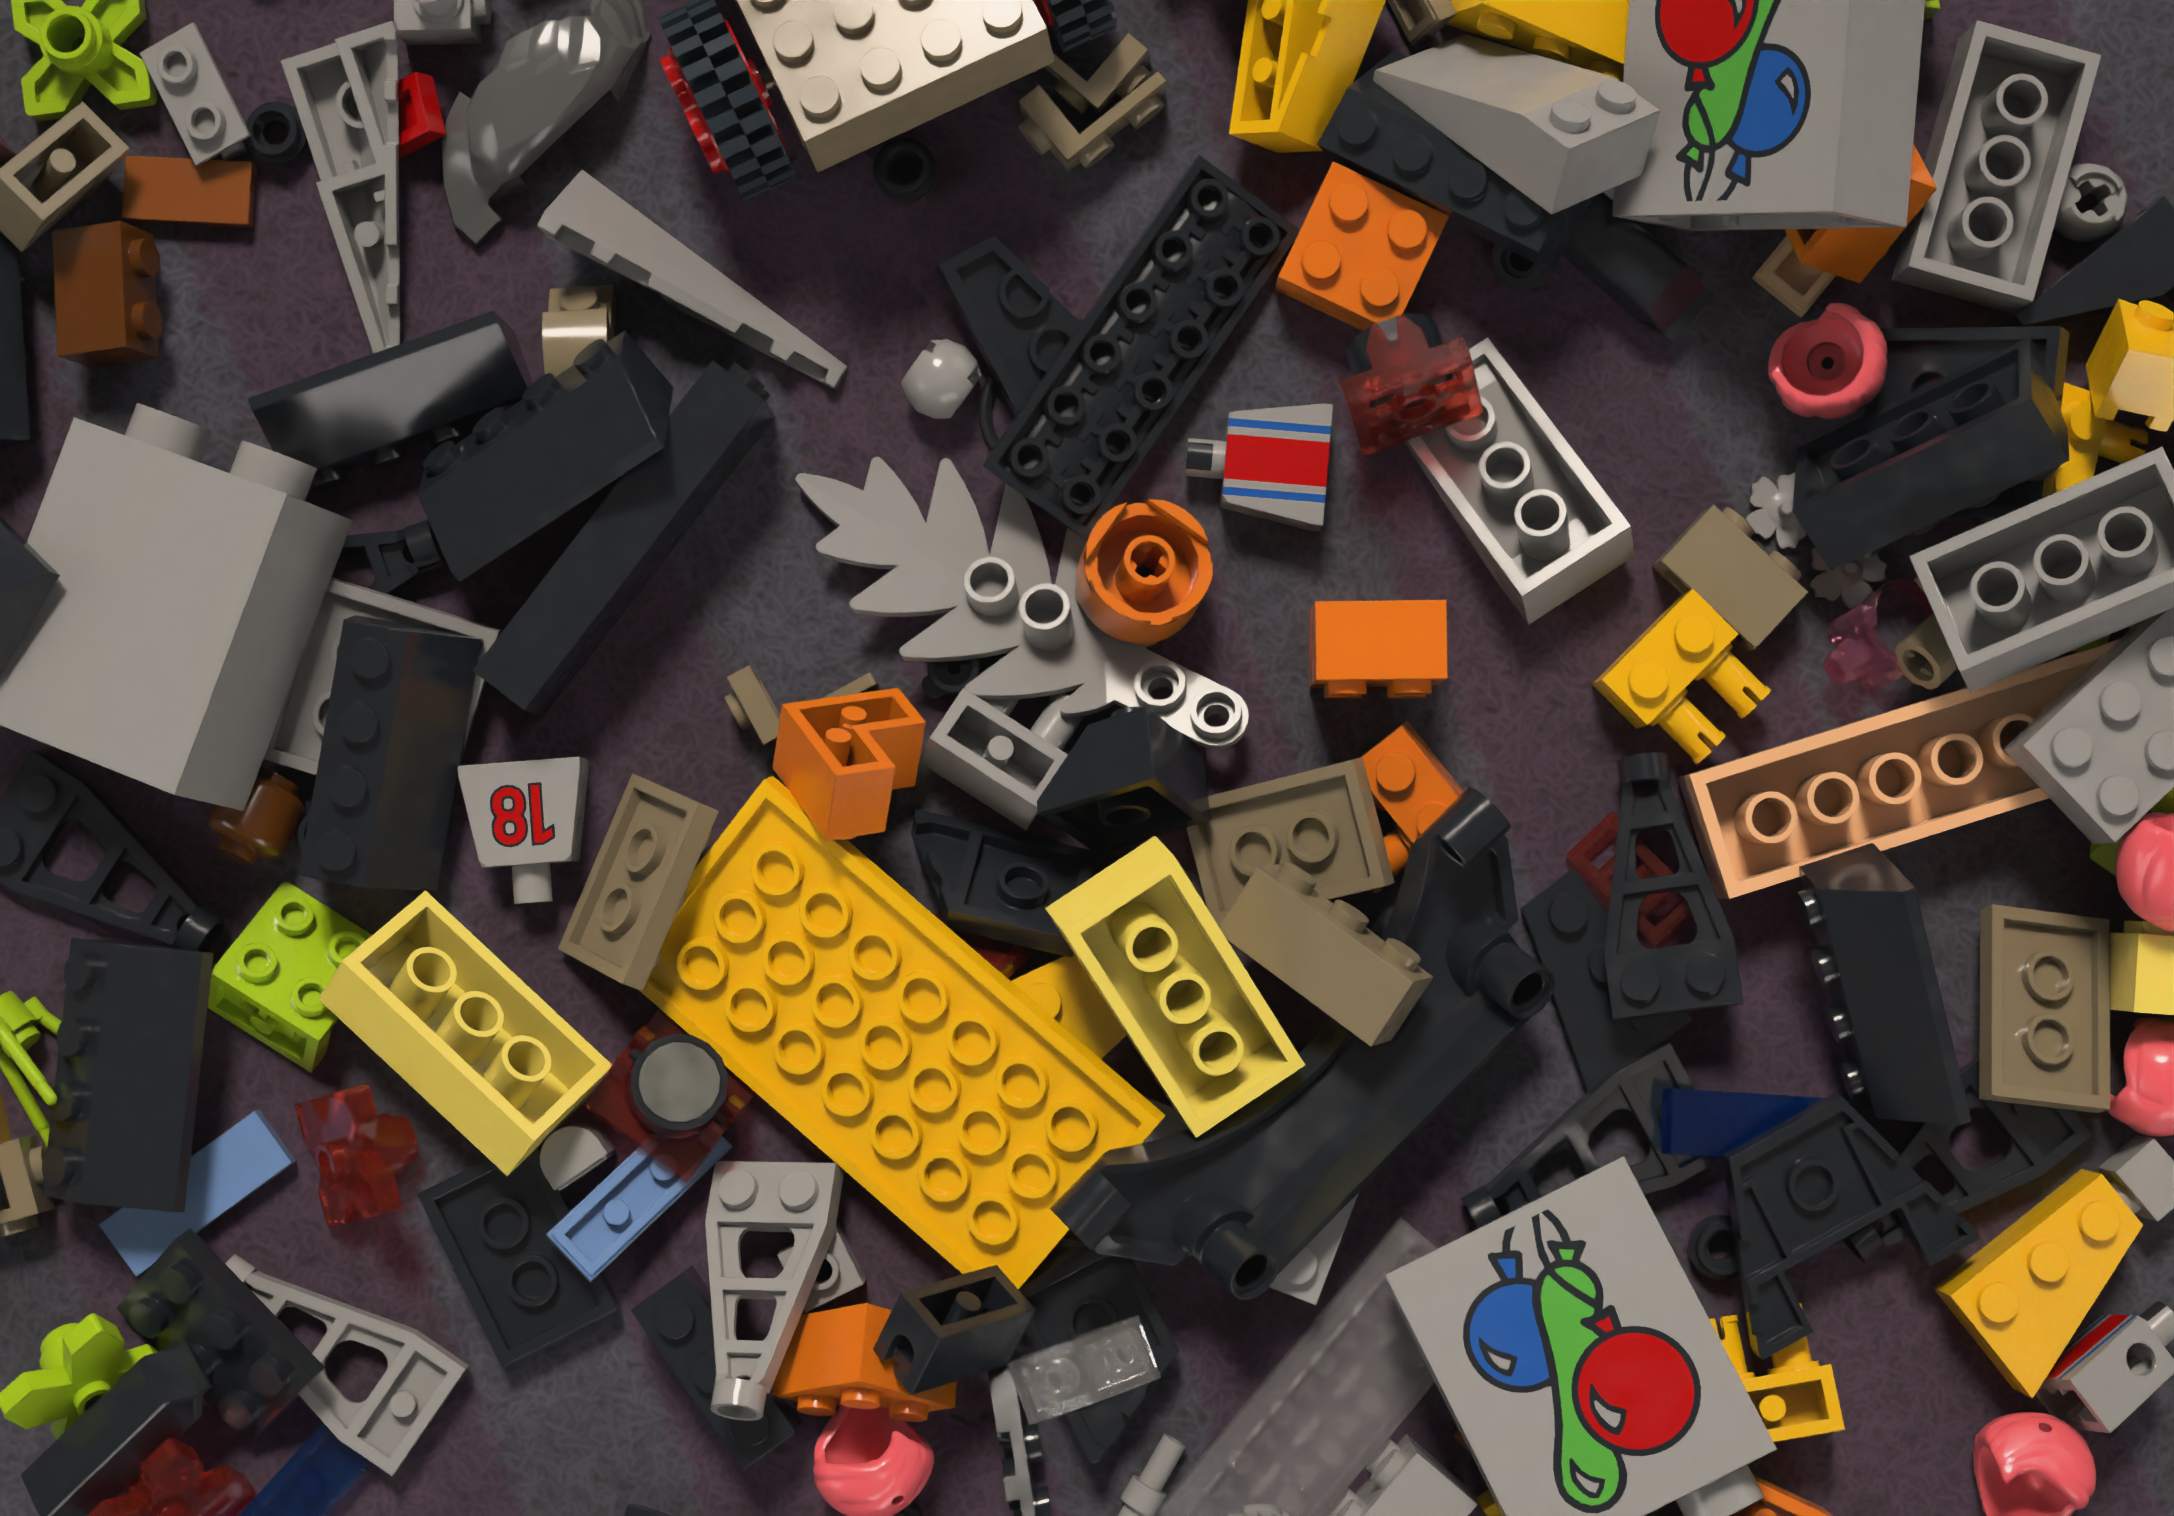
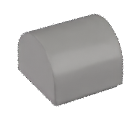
(573, 1153)

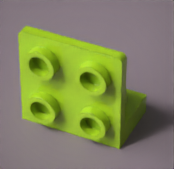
(278, 971)

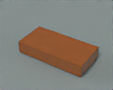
(187, 194)

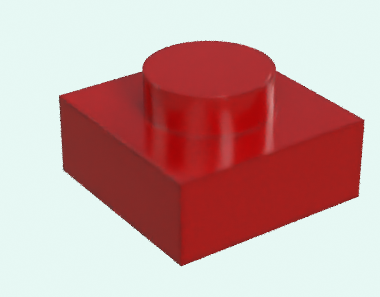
(418, 113)

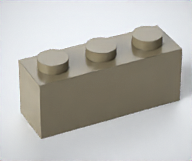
(1326, 952)

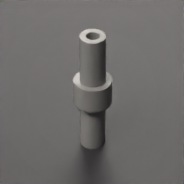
(1145, 1492)

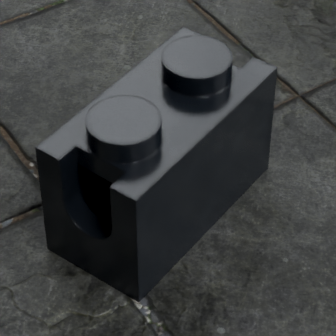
(945, 1329)

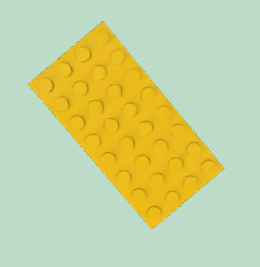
(889, 1039)

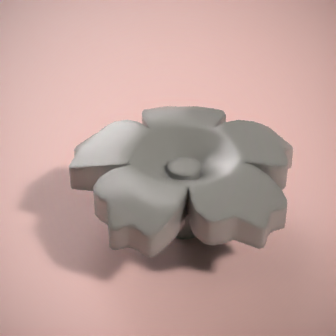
(1775, 511)
(1846, 580)

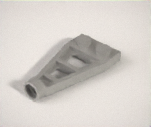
(763, 1199)
(403, 1400)

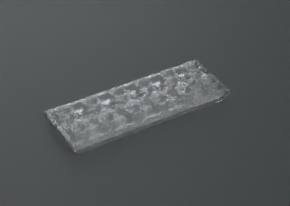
(1321, 1405)

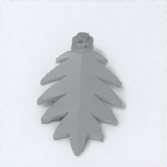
(1003, 603)

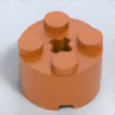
(1119, 545)

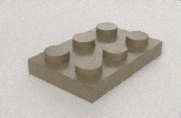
(1309, 819)
(638, 881)
(2044, 1009)

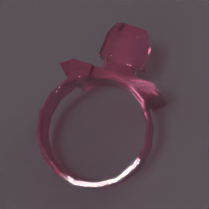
(1858, 646)

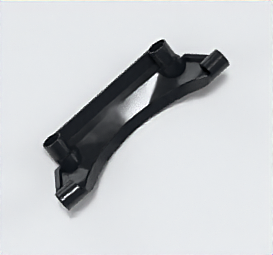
(1302, 1150)

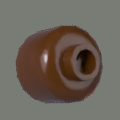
(264, 825)

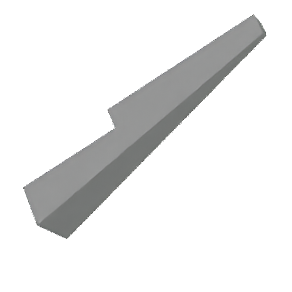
(352, 128)
(621, 238)

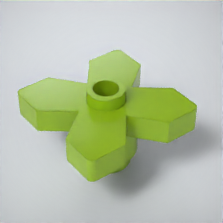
(80, 50)
(76, 1369)

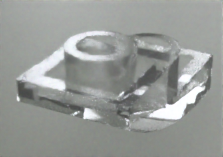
(1084, 1370)

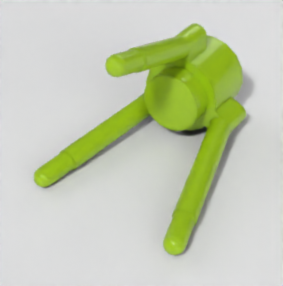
(17, 1035)

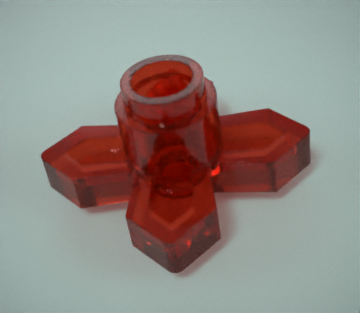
(356, 1153)
(176, 1486)

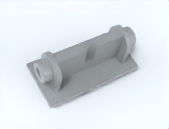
(196, 96)

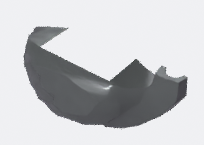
(530, 101)

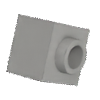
(2142, 1177)
(845, 1271)

